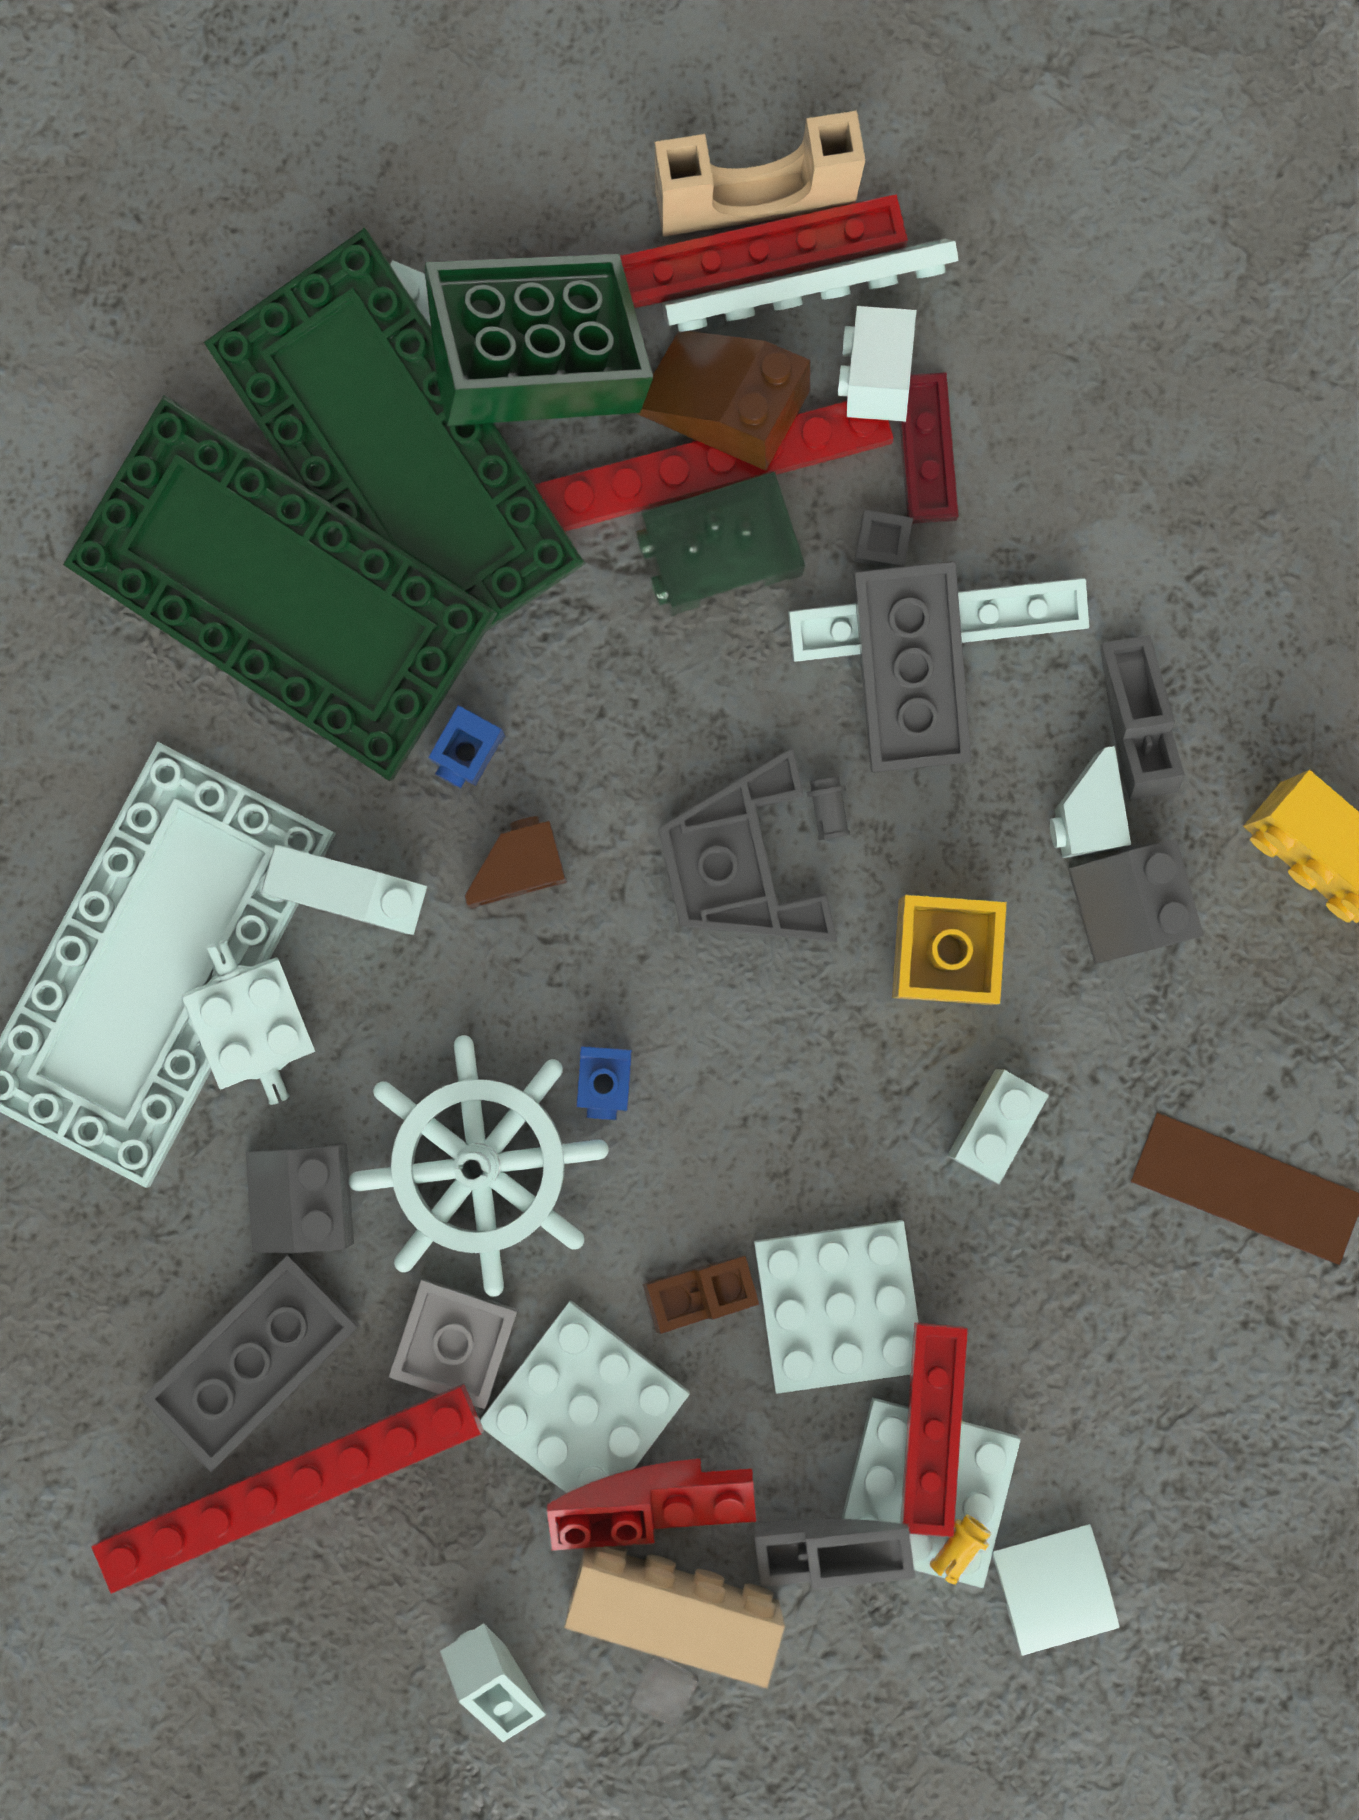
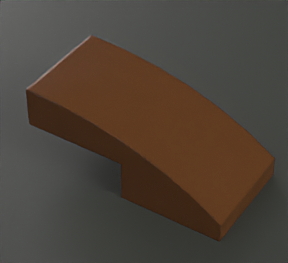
(700, 1294)

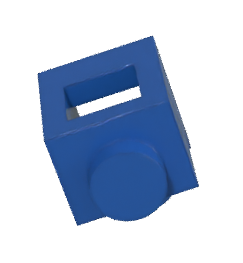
(461, 730)
(604, 1061)

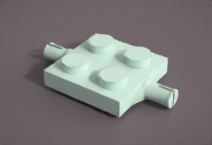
(248, 1022)

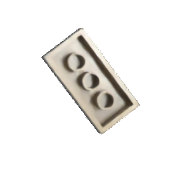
(677, 1614)

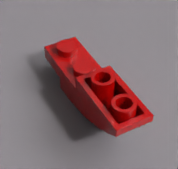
(657, 1496)

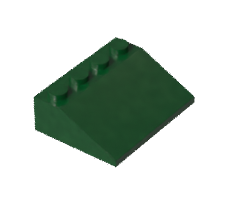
(535, 339)

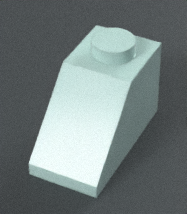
(1092, 811)
(491, 1683)

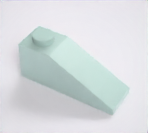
(344, 889)

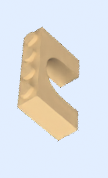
(811, 179)

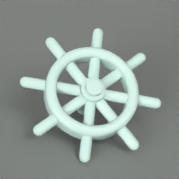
(478, 1165)

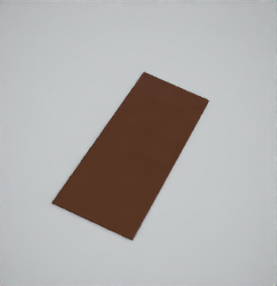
(1247, 1188)

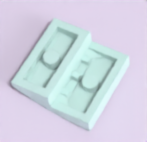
(1055, 1589)

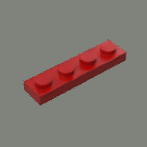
(934, 1429)

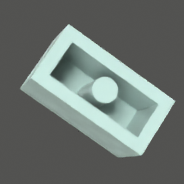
(880, 363)
(997, 1125)

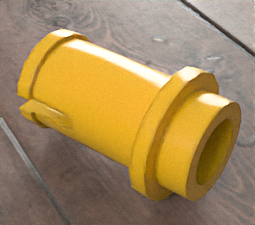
(968, 1539)

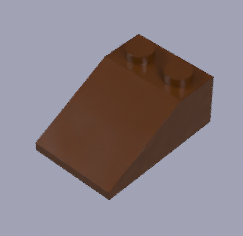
(729, 393)

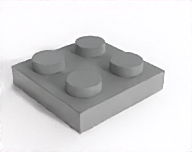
(453, 1341)

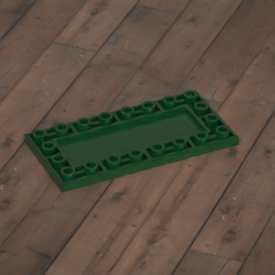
(354, 410)
(279, 588)

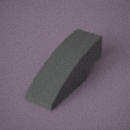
(1141, 718)
(833, 1552)

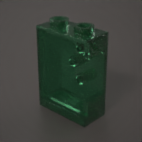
(720, 543)

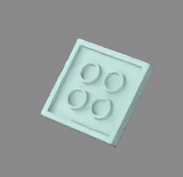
(837, 1305)
(583, 1403)
(982, 1482)

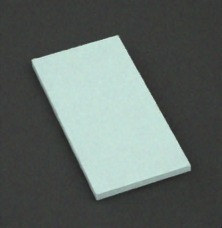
(102, 1030)

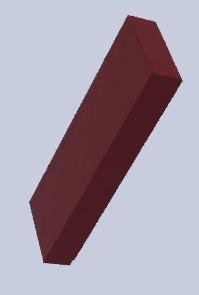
(928, 451)

